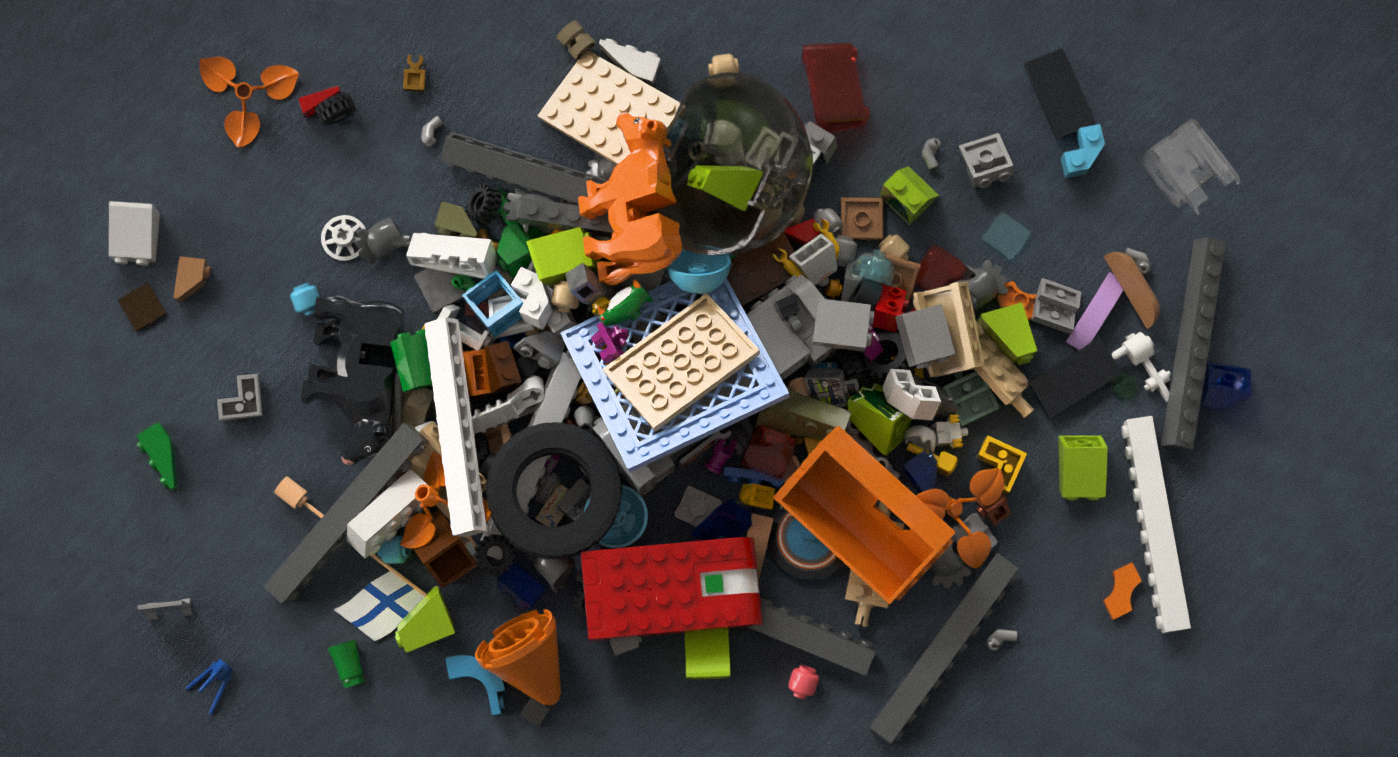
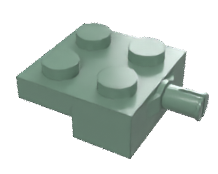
(971, 397)

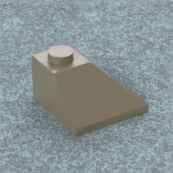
(416, 406)

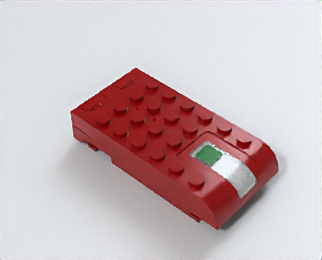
(671, 588)

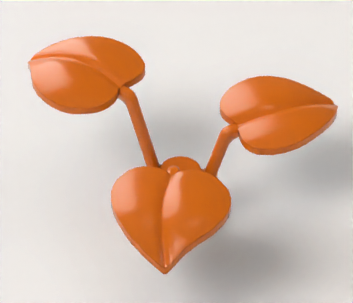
(239, 125)
(987, 487)
(419, 529)

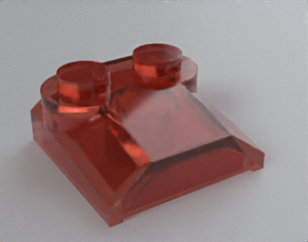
(939, 269)
(769, 452)

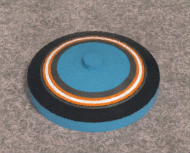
(798, 550)

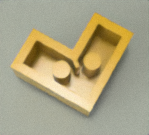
(1003, 457)

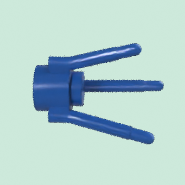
(218, 670)

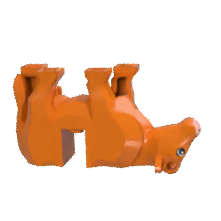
(635, 187)

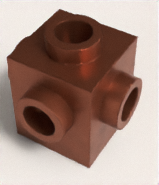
(996, 512)

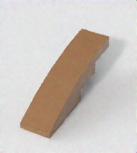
(760, 532)

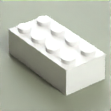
(385, 515)

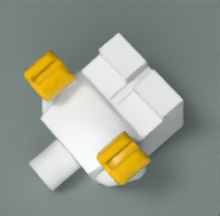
(949, 432)

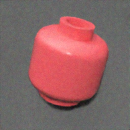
(803, 681)

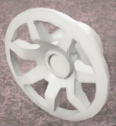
(342, 235)

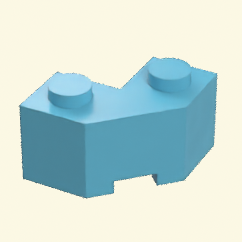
(1090, 144)

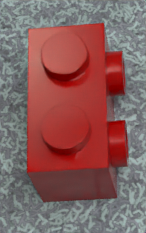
(890, 305)

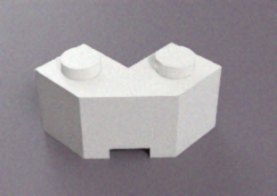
(537, 306)
(911, 399)

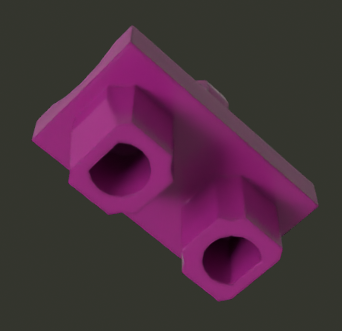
(613, 339)

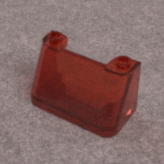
(834, 85)

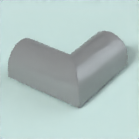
(247, 404)

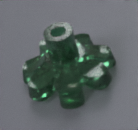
(1122, 388)

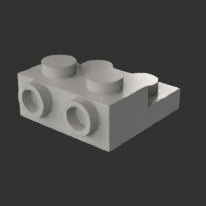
(987, 160)

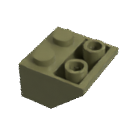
(454, 222)

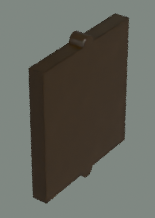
(142, 306)

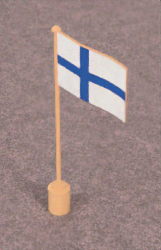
(383, 601)

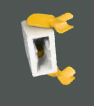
(815, 259)

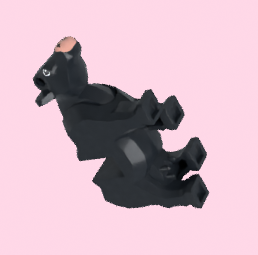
(354, 386)

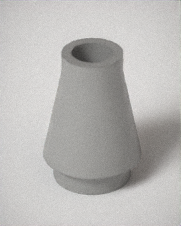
(585, 417)

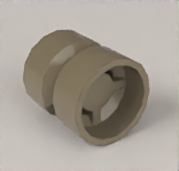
(574, 38)

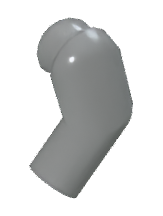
(428, 131)
(929, 151)
(1140, 259)

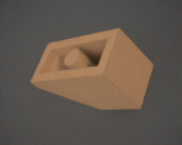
(190, 277)

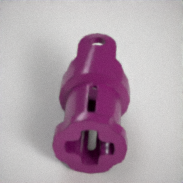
(720, 455)

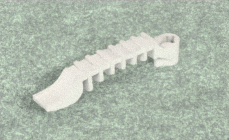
(525, 395)

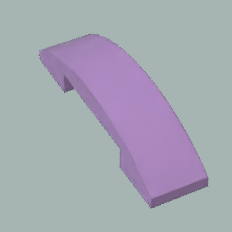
(1096, 312)

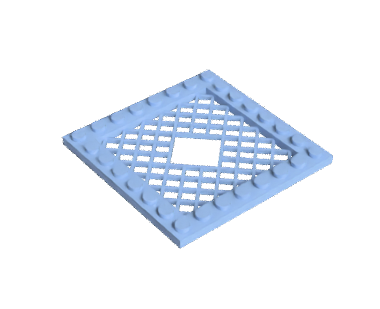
(714, 418)

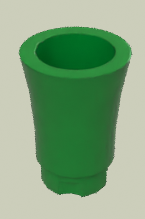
(347, 663)

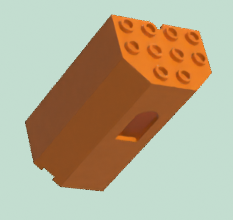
(835, 501)

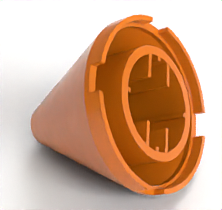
(525, 655)

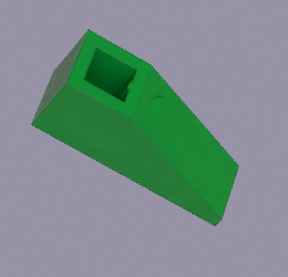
(161, 451)

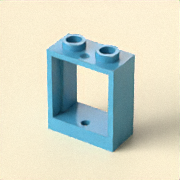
(504, 317)

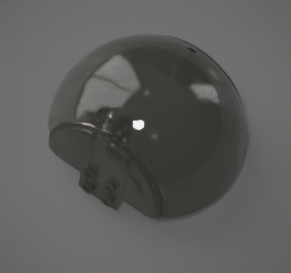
(746, 124)

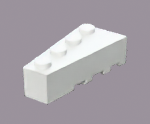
(453, 254)

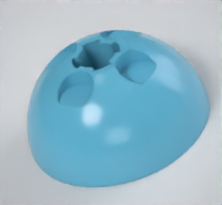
(699, 272)
(632, 524)

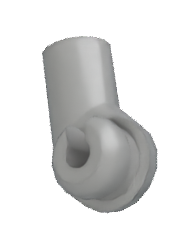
(999, 637)

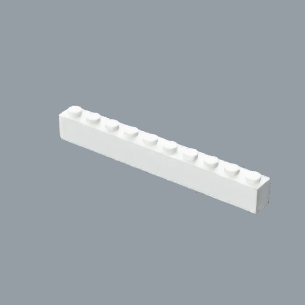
(558, 392)
(455, 427)
(1156, 525)

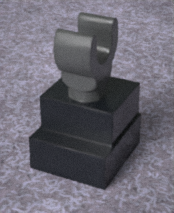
(788, 308)

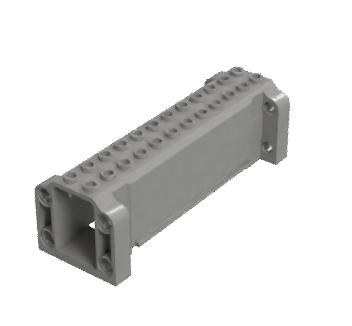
(786, 350)

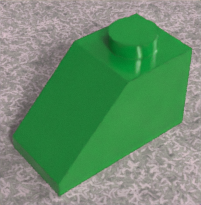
(512, 253)

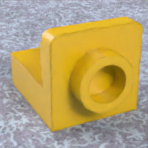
(757, 496)

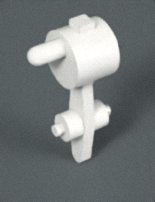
(1138, 350)

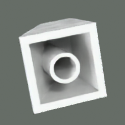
(133, 232)

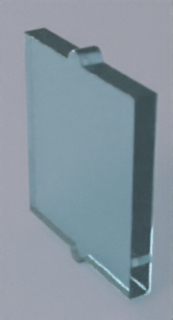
(1006, 235)

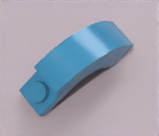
(467, 666)

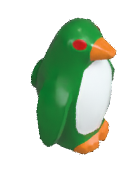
(625, 305)

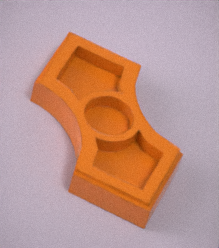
(1017, 296)
(1125, 581)

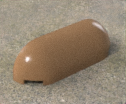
(1134, 286)

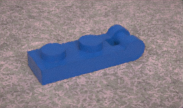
(735, 475)

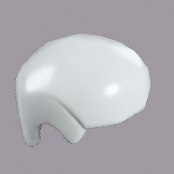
(922, 437)

